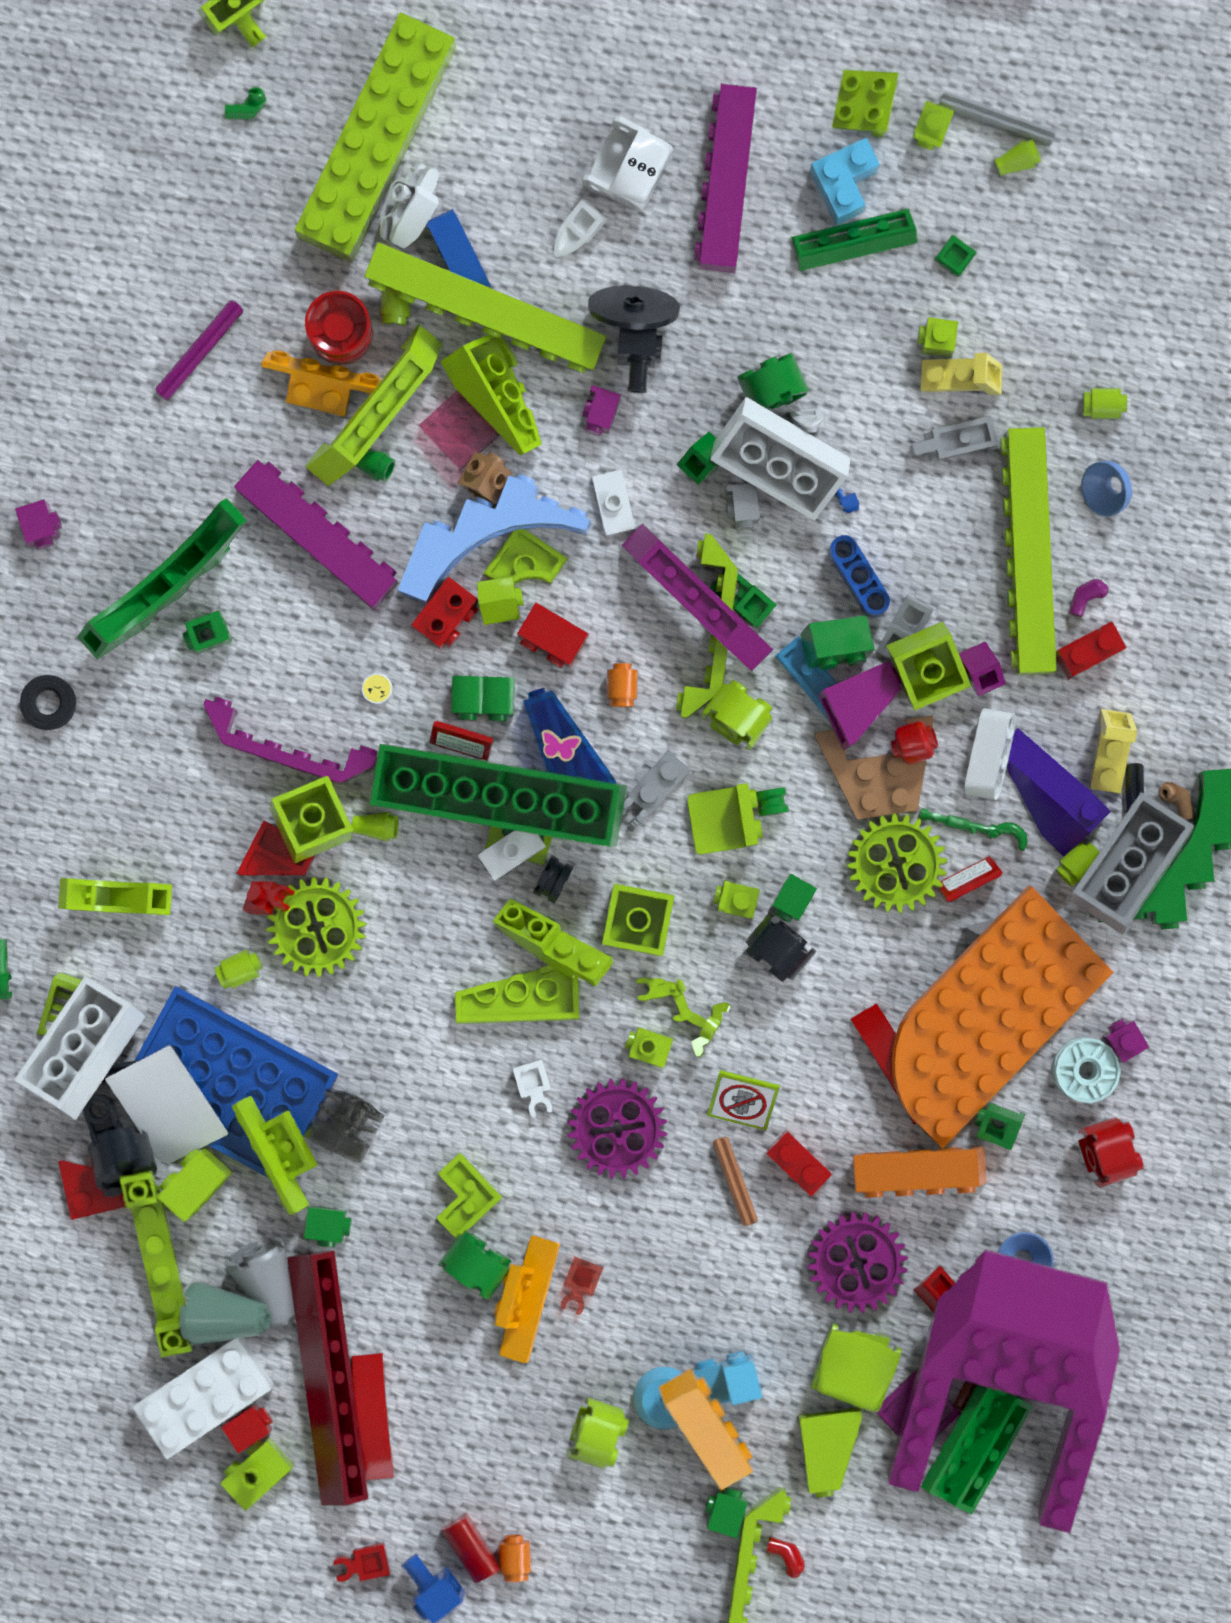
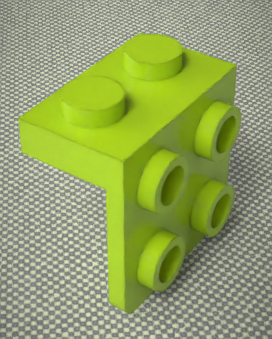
(724, 819)

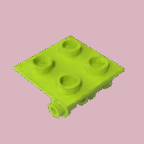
(865, 101)

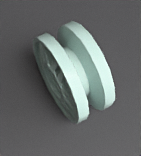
(1105, 1070)

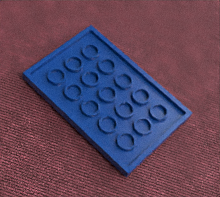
(238, 1062)

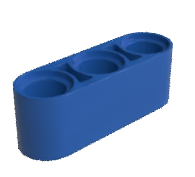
(456, 247)
(858, 561)

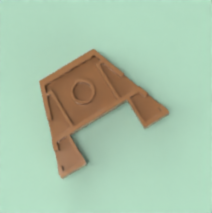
(876, 783)

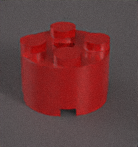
(1110, 1151)

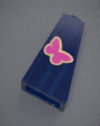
(561, 740)

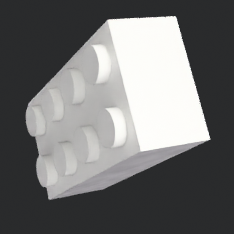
(780, 459)
(80, 1048)
(203, 1396)

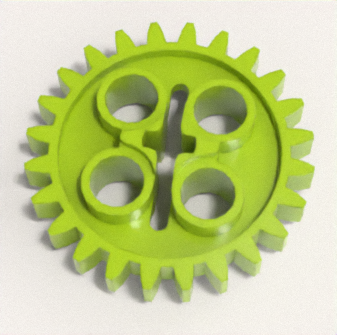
(923, 855)
(343, 917)

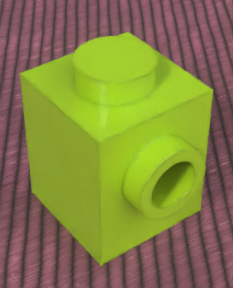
(938, 337)
(499, 600)
(649, 1046)

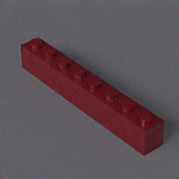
(328, 1378)

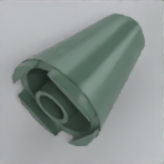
(220, 1315)

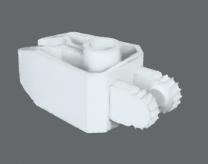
(409, 206)

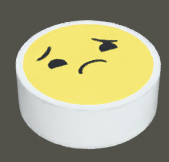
(377, 688)

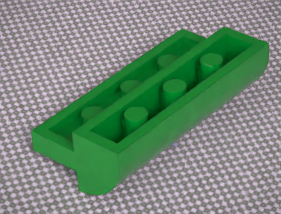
(976, 1447)

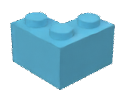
(837, 177)
(731, 1379)

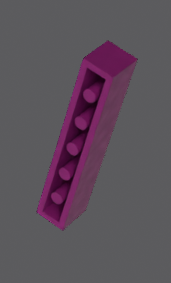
(727, 178)
(316, 534)

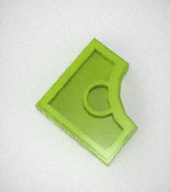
(525, 558)

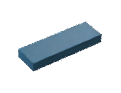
(809, 679)

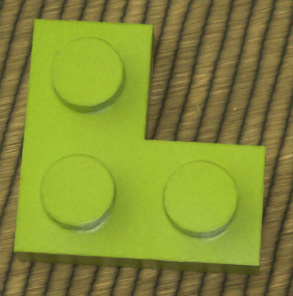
(474, 1194)

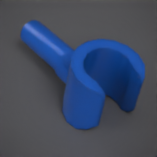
(849, 502)

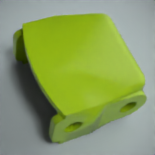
(855, 1369)

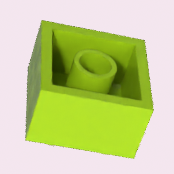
(928, 665)
(311, 819)
(638, 920)
(194, 1184)

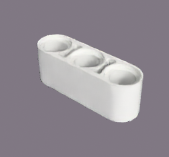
(990, 754)

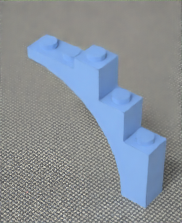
(478, 523)

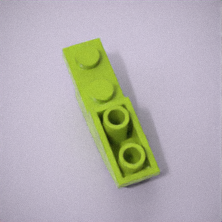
(551, 944)

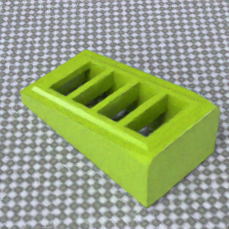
(59, 980)

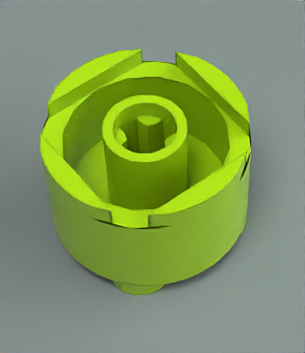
(738, 715)
(597, 1433)

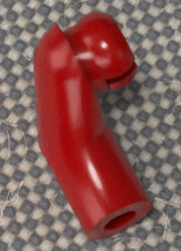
(791, 1556)

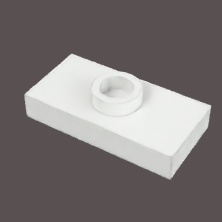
(613, 503)
(510, 852)

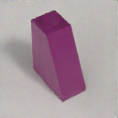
(859, 701)

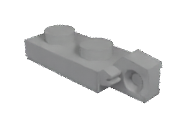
(957, 440)

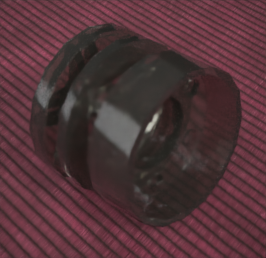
(344, 1125)

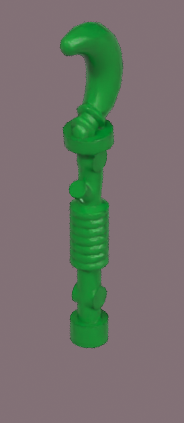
(964, 824)

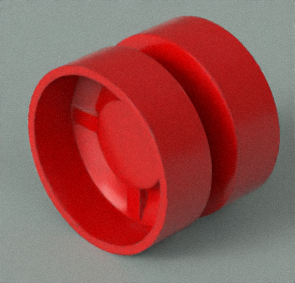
(339, 327)

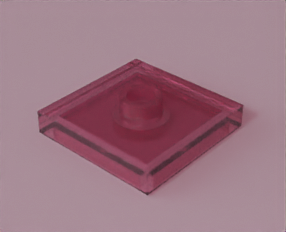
(458, 430)

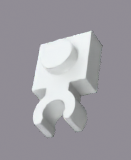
(532, 1082)

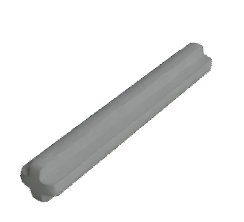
(998, 119)

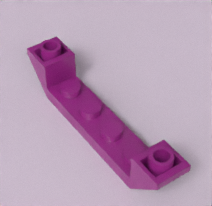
(697, 597)
(223, 717)

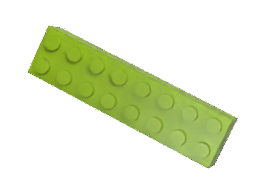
(375, 137)

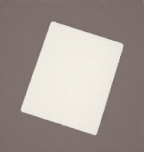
(166, 1105)

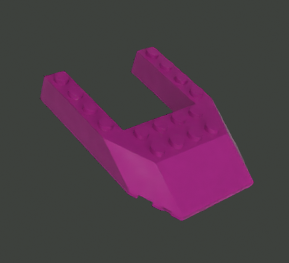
(1025, 1335)

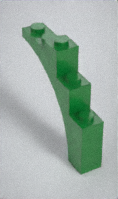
(166, 583)
(1194, 861)

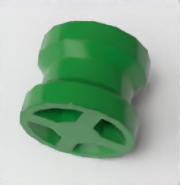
(772, 802)

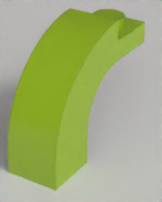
(115, 896)

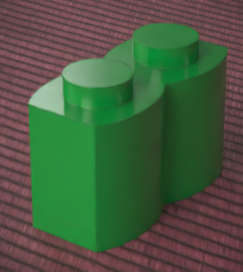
(483, 697)

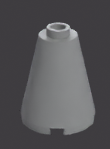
(265, 1277)

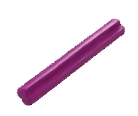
(199, 350)

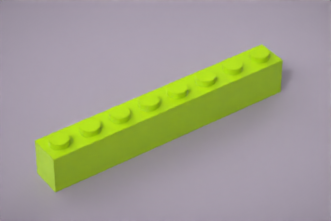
(484, 306)
(1030, 551)

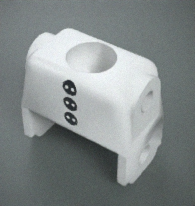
(629, 165)

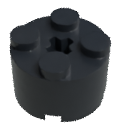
(779, 948)
(120, 1155)

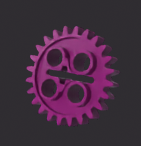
(621, 1156)
(884, 1252)

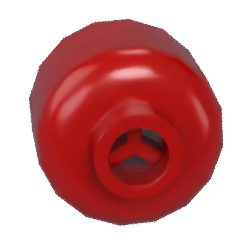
(914, 742)

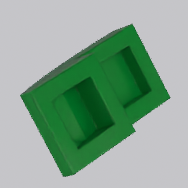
(749, 601)

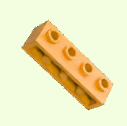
(706, 1429)

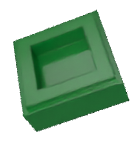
(955, 255)

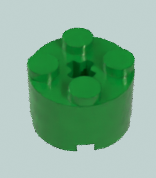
(775, 384)
(474, 1265)

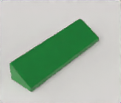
(855, 242)

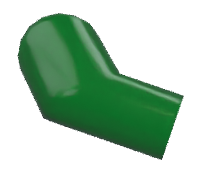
(249, 108)

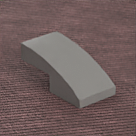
(908, 620)

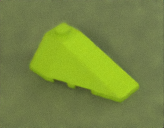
(487, 381)

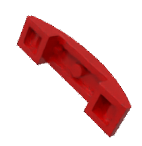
(879, 1038)
(373, 1415)

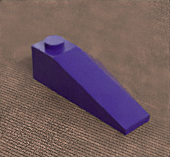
(1055, 798)

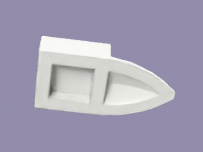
(578, 228)
(807, 419)

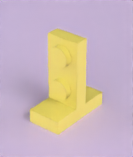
(966, 374)
(1112, 750)

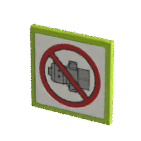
(743, 1100)

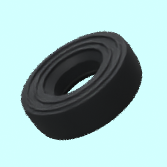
(34, 689)

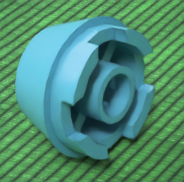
(649, 1401)

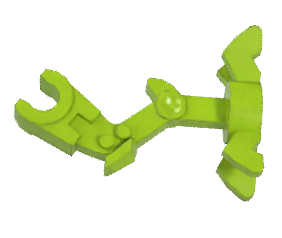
(661, 988)

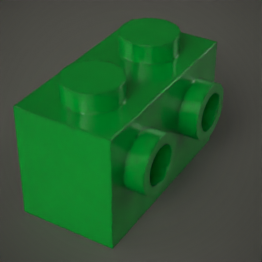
(837, 642)

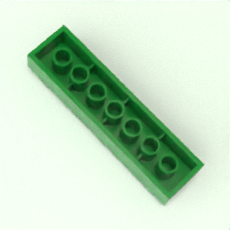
(498, 795)

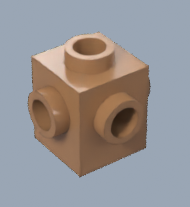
(485, 476)

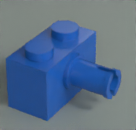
(435, 1593)

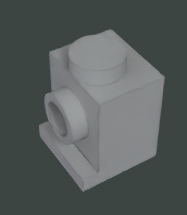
(743, 505)

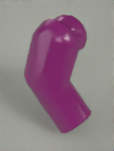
(1092, 589)

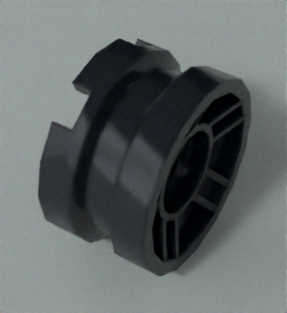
(553, 879)

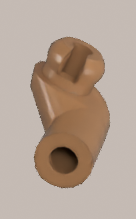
(1179, 797)

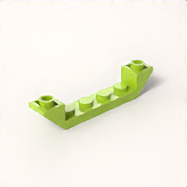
(378, 409)
(695, 698)
(159, 1260)
(768, 1509)

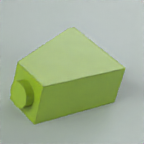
(828, 1447)

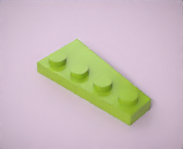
(521, 998)

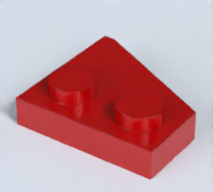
(270, 856)
(82, 1193)

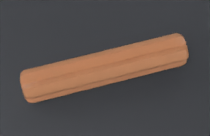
(735, 1181)

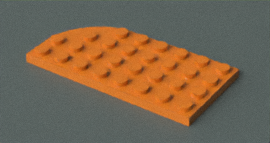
(991, 1014)

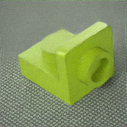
(932, 125)
(736, 899)

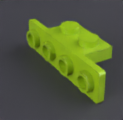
(279, 1150)

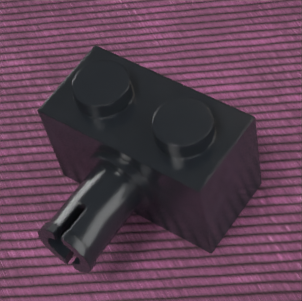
(639, 352)

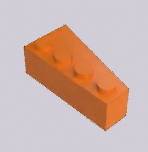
(920, 1171)

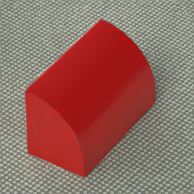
(471, 1548)

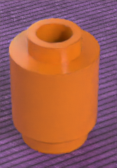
(622, 685)
(515, 1558)

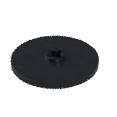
(633, 307)

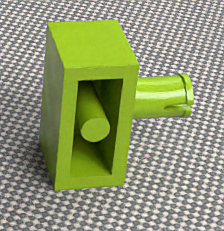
(223, 13)
(256, 1473)

